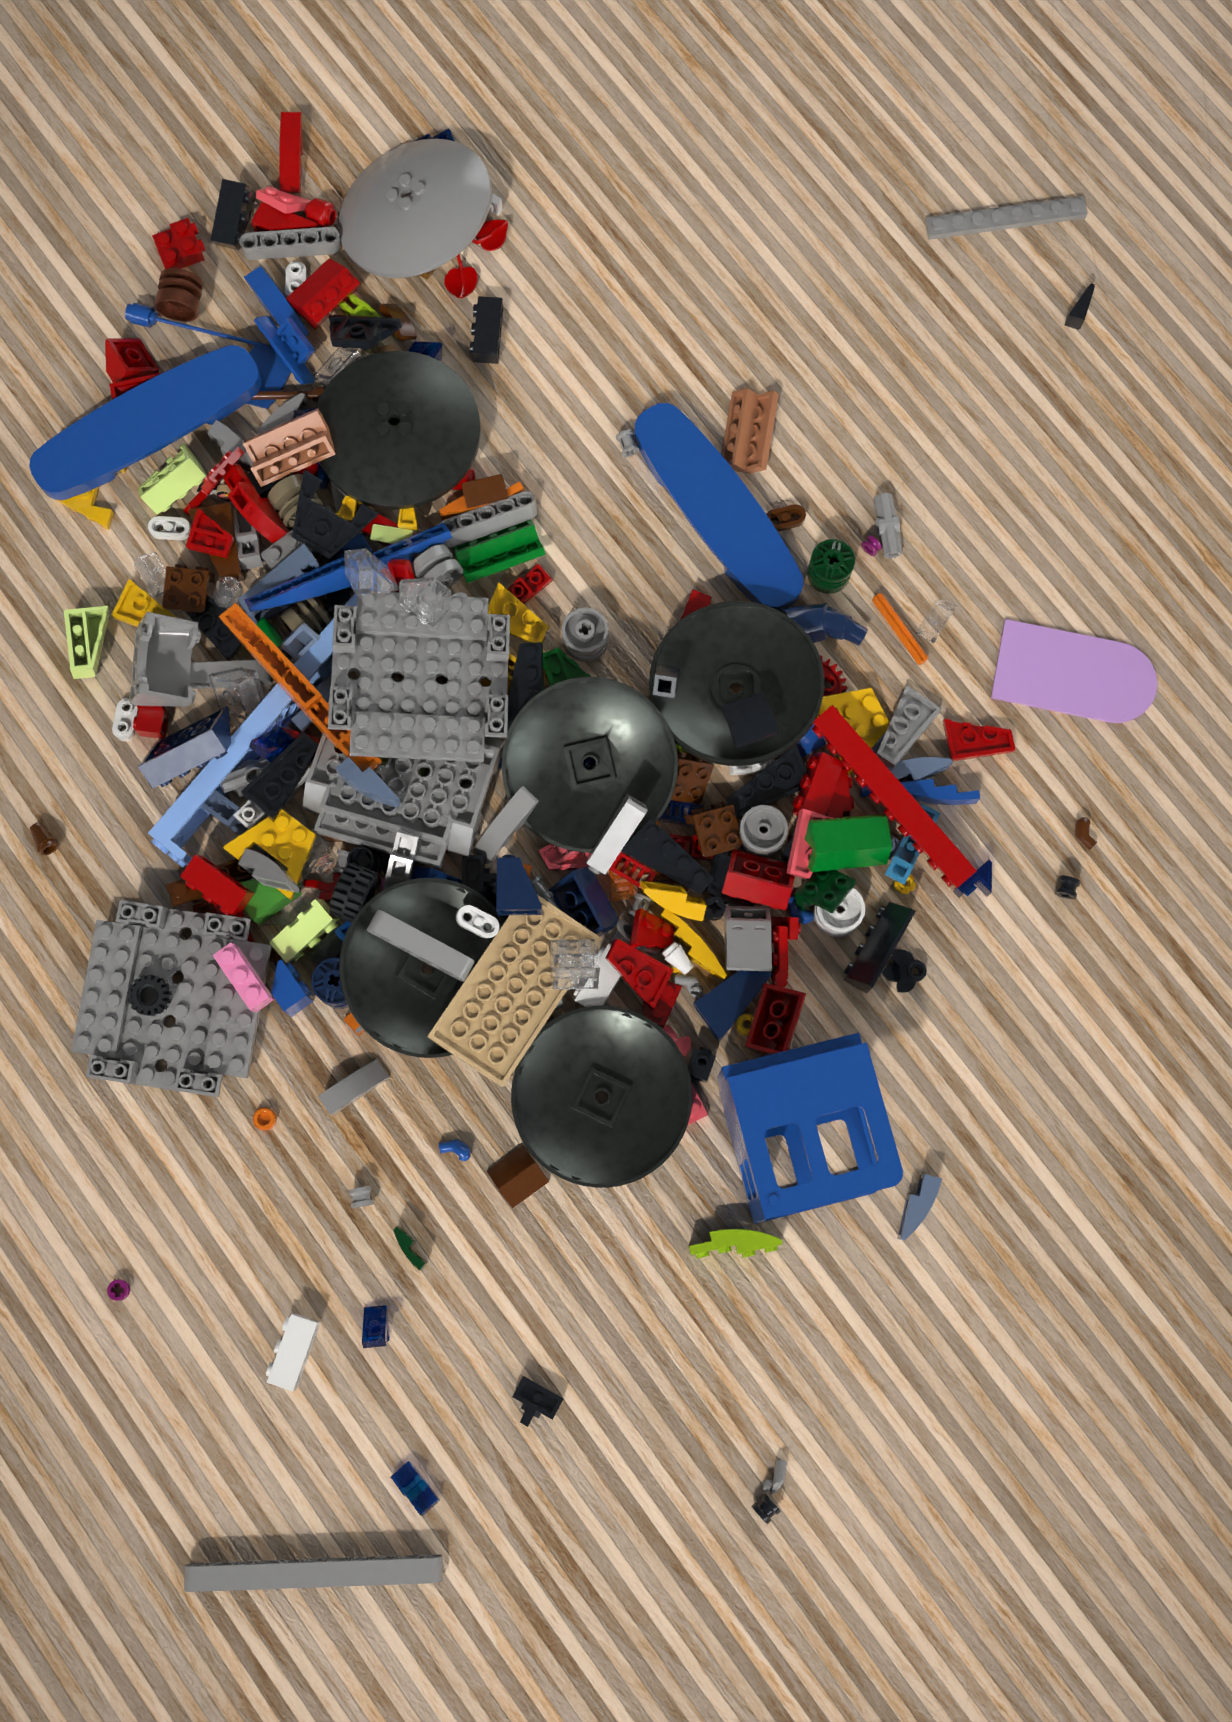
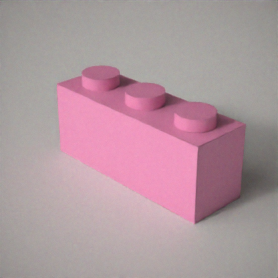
(243, 977)

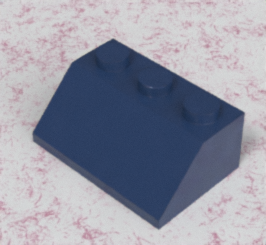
(585, 901)

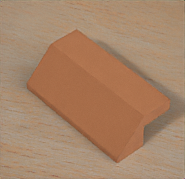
(749, 430)
(289, 447)

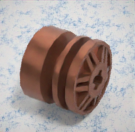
(178, 295)

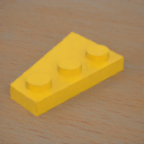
(134, 605)
(522, 620)

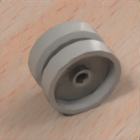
(437, 564)
(582, 646)
(758, 819)

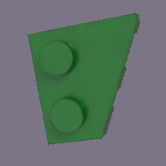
(560, 667)

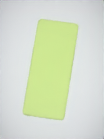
(389, 534)

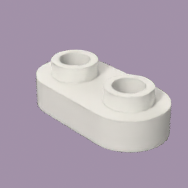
(294, 279)
(170, 528)
(124, 718)
(477, 920)

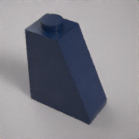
(515, 889)

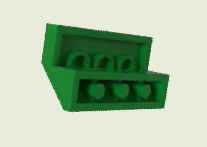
(499, 551)
(848, 842)

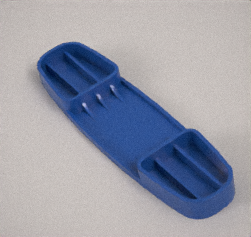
(145, 421)
(718, 506)

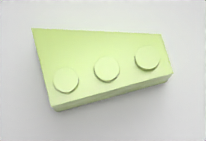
(172, 481)

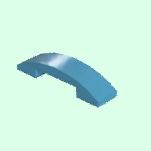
(906, 855)

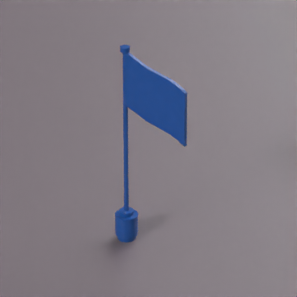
(269, 363)

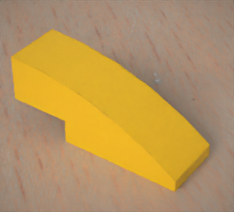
(675, 900)

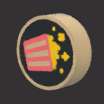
(222, 492)

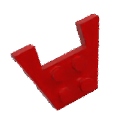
(215, 477)

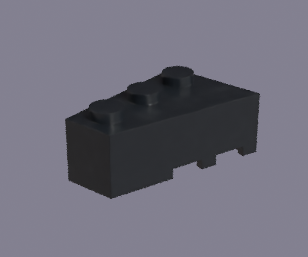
(232, 213)

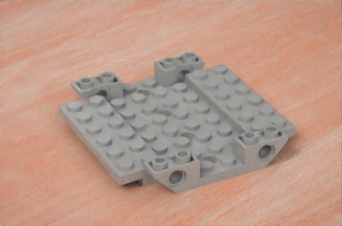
(418, 714)
(429, 805)
(212, 1024)

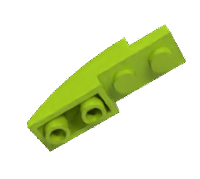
(744, 1240)

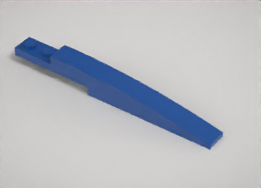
(332, 575)

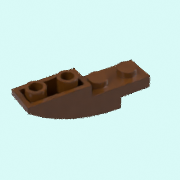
(181, 894)

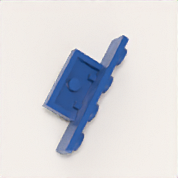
(290, 345)

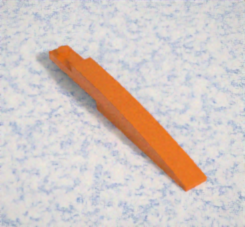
(291, 681)

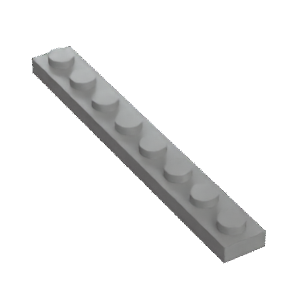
(1005, 217)

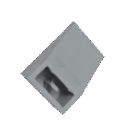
(748, 938)

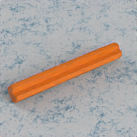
(900, 628)

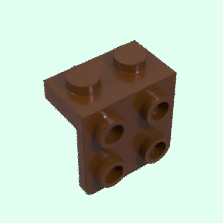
(186, 588)
(691, 778)
(715, 828)

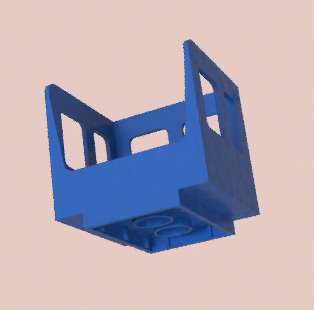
(789, 1098)

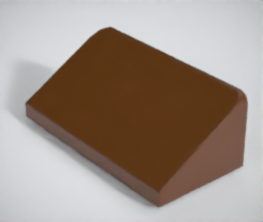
(484, 491)

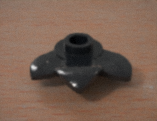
(901, 970)

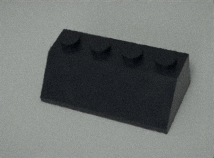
(879, 946)

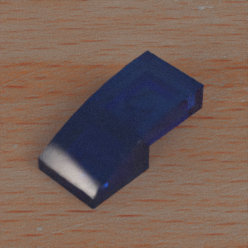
(415, 1488)

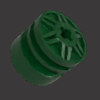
(830, 577)

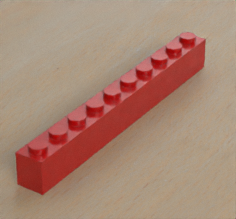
(893, 796)

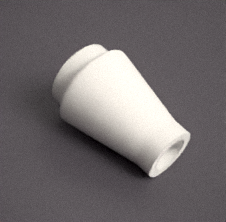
(677, 957)

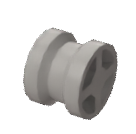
(361, 1197)

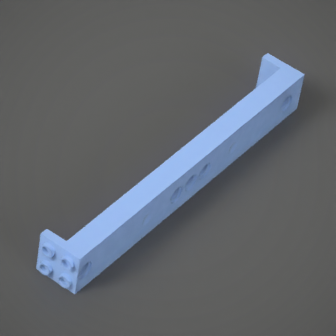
(274, 711)

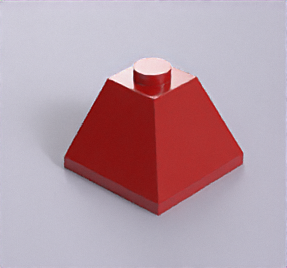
(128, 359)

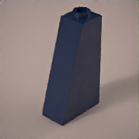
(729, 999)

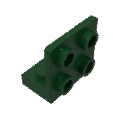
(824, 890)

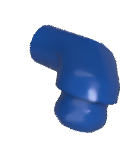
(457, 1147)

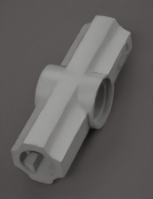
(887, 525)
(239, 776)

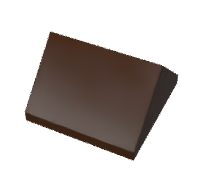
(517, 1176)

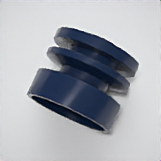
(322, 980)

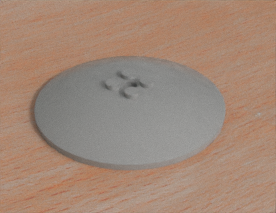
(418, 232)

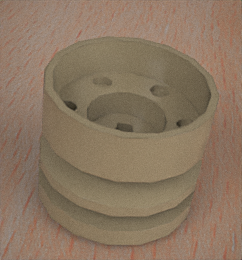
(285, 498)
(313, 616)

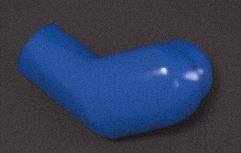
(803, 917)

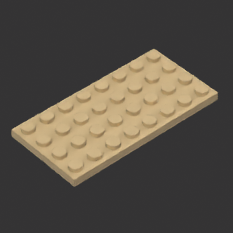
(507, 994)

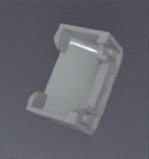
(163, 661)

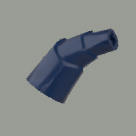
(824, 621)

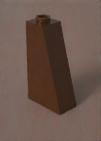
(223, 515)

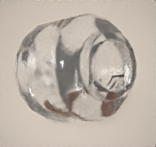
(227, 592)

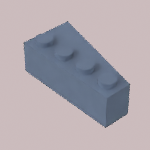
(294, 565)

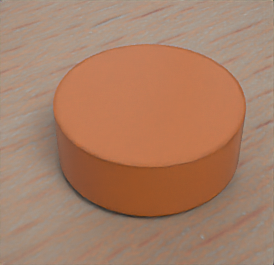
(264, 1119)

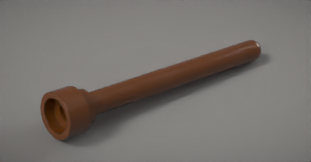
(272, 395)

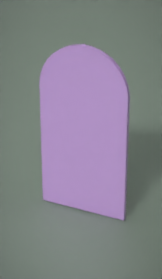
(1072, 673)

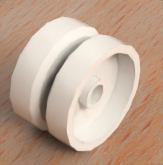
(842, 923)

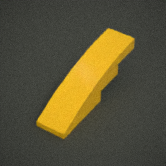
(699, 950)

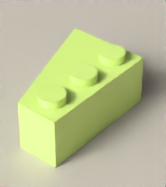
(85, 638)
(304, 931)

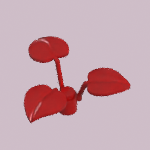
(463, 281)

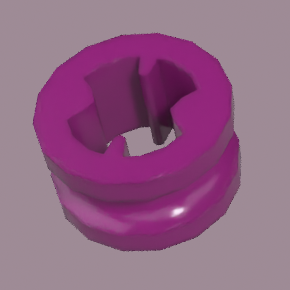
(871, 545)
(123, 1284)

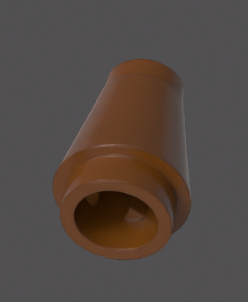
(43, 839)

